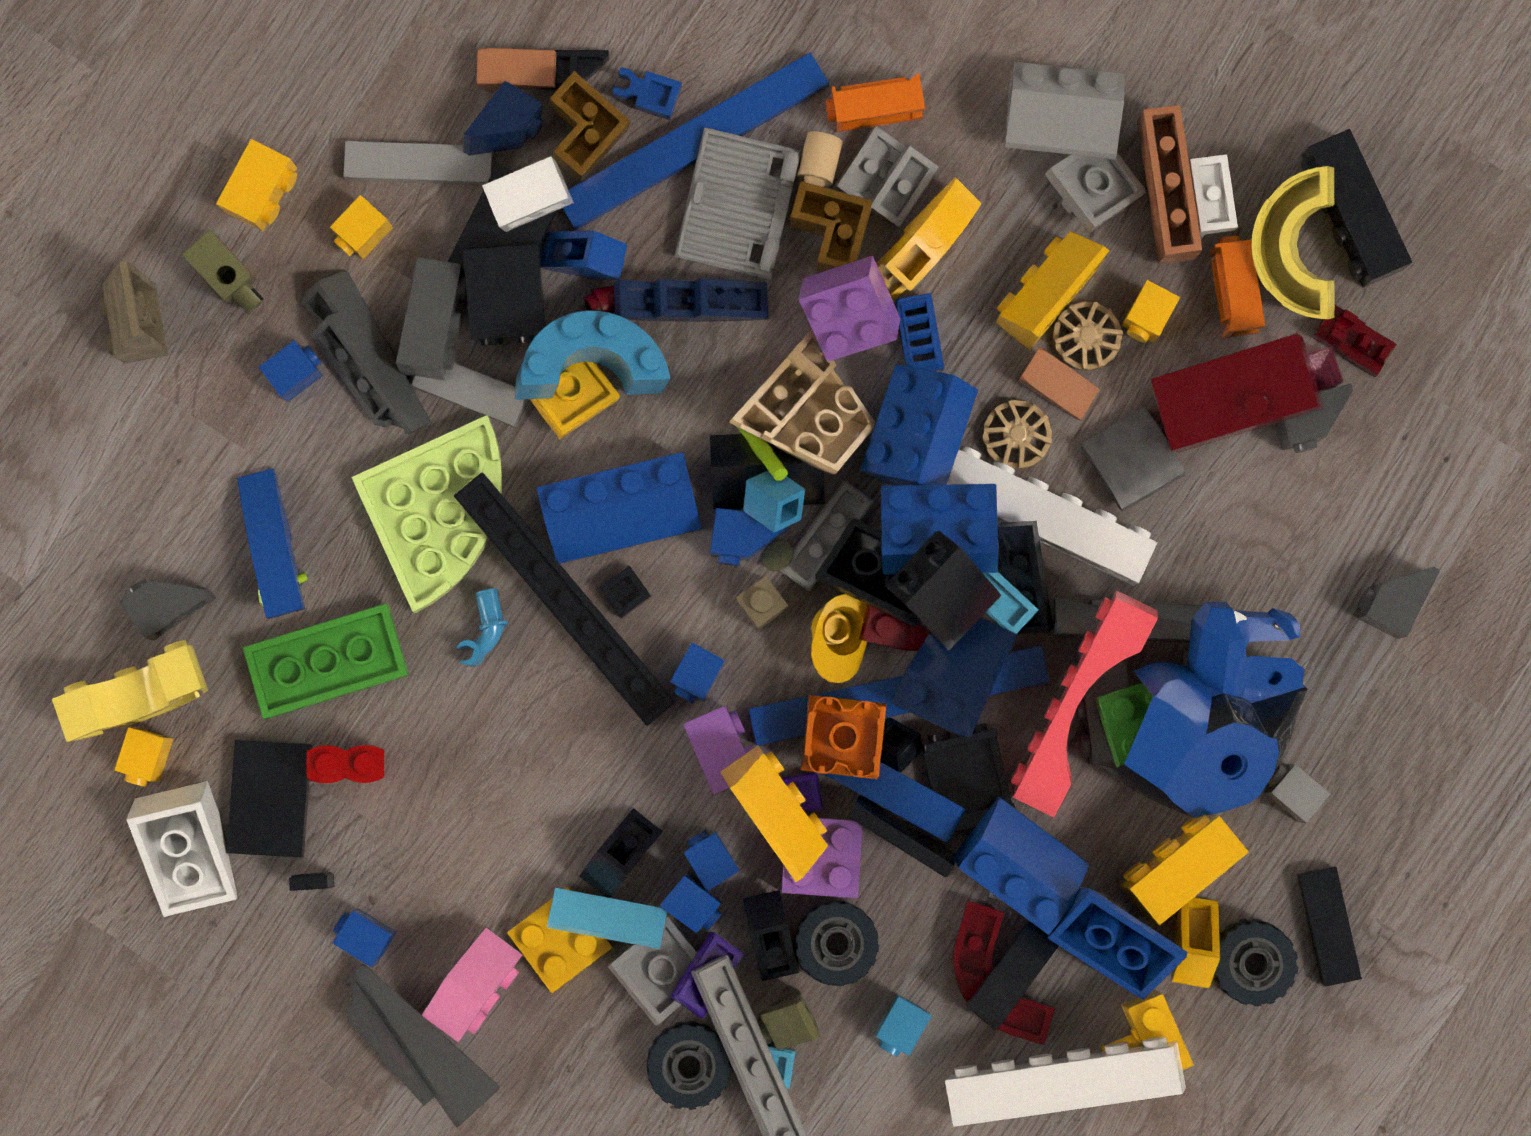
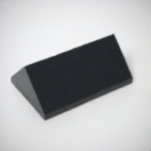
(736, 462)
(857, 570)

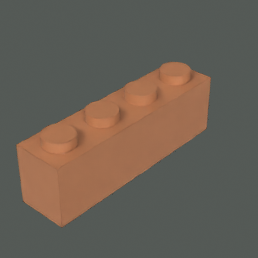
(1169, 184)

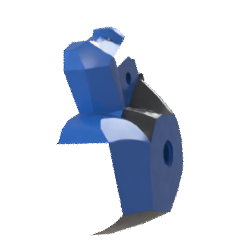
(1221, 718)

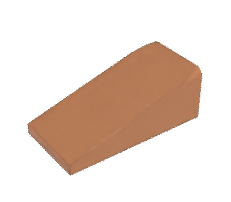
(517, 66)
(1058, 384)

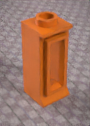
(876, 103)
(1237, 287)

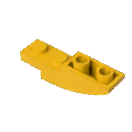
(927, 238)

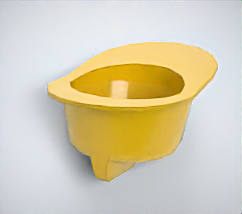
(836, 641)

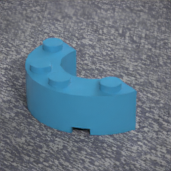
(596, 339)

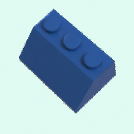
(1022, 865)
(1116, 943)

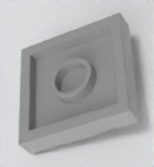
(1095, 188)
(653, 973)

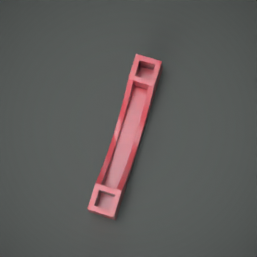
(1119, 635)

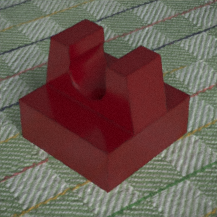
(1339, 331)
(1370, 351)

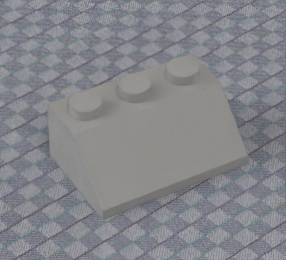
(1064, 110)

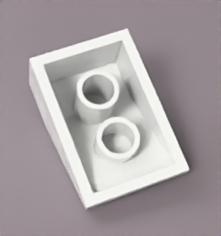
(183, 848)

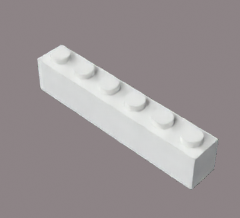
(1060, 520)
(1065, 1083)

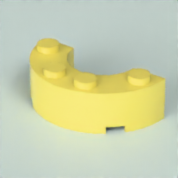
(1276, 240)
(133, 694)

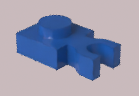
(653, 94)

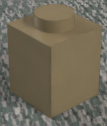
(761, 603)

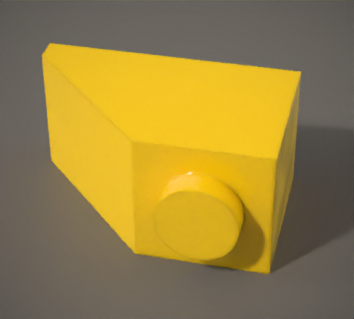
(1198, 935)

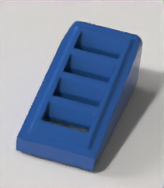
(928, 317)

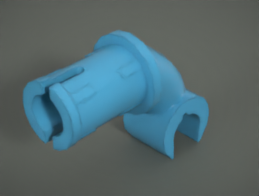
(491, 627)

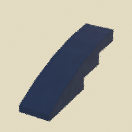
(691, 300)

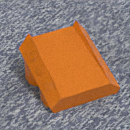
(843, 737)

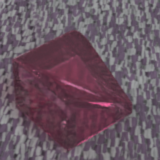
(1325, 369)

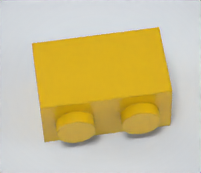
(258, 185)

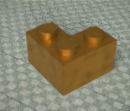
(594, 122)
(835, 216)

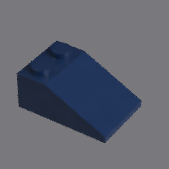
(956, 682)

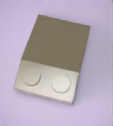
(132, 315)

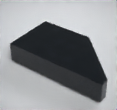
(583, 62)

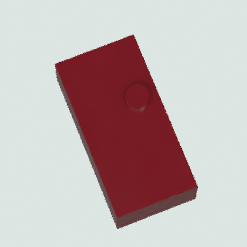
(1237, 393)

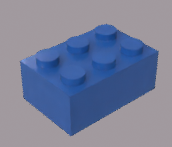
(919, 427)
(957, 510)

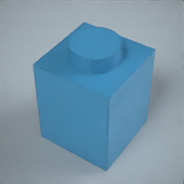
(773, 502)
(901, 1026)

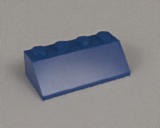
(619, 508)

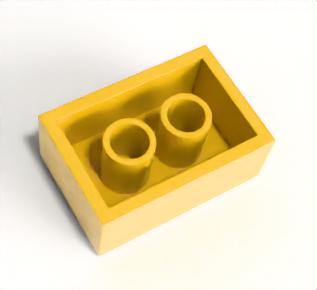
(1182, 867)

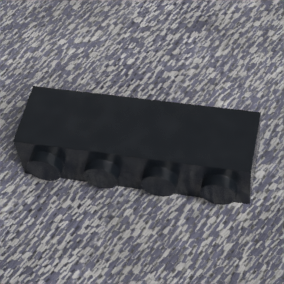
(1358, 211)

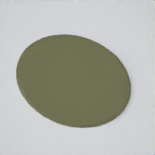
(777, 555)

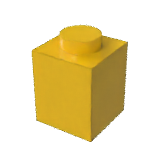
(360, 228)
(1149, 312)
(143, 756)

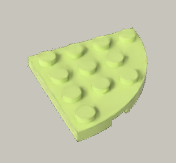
(416, 514)

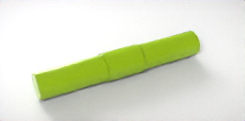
(766, 455)

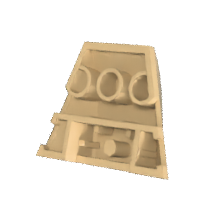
(807, 410)

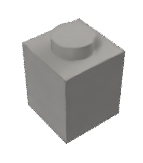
(1296, 792)

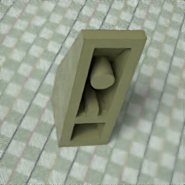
(788, 1022)

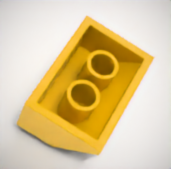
(1050, 287)
(777, 810)

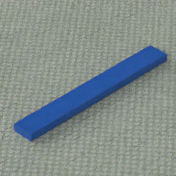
(681, 146)
(788, 718)

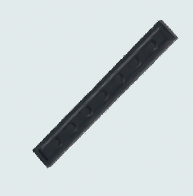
(564, 599)

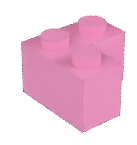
(472, 985)

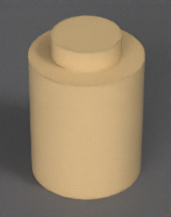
(819, 158)

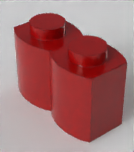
(356, 764)

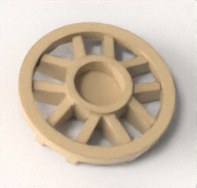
(1087, 336)
(1017, 434)

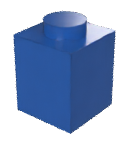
(292, 370)
(696, 673)
(710, 859)
(363, 936)

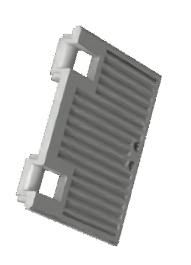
(736, 203)

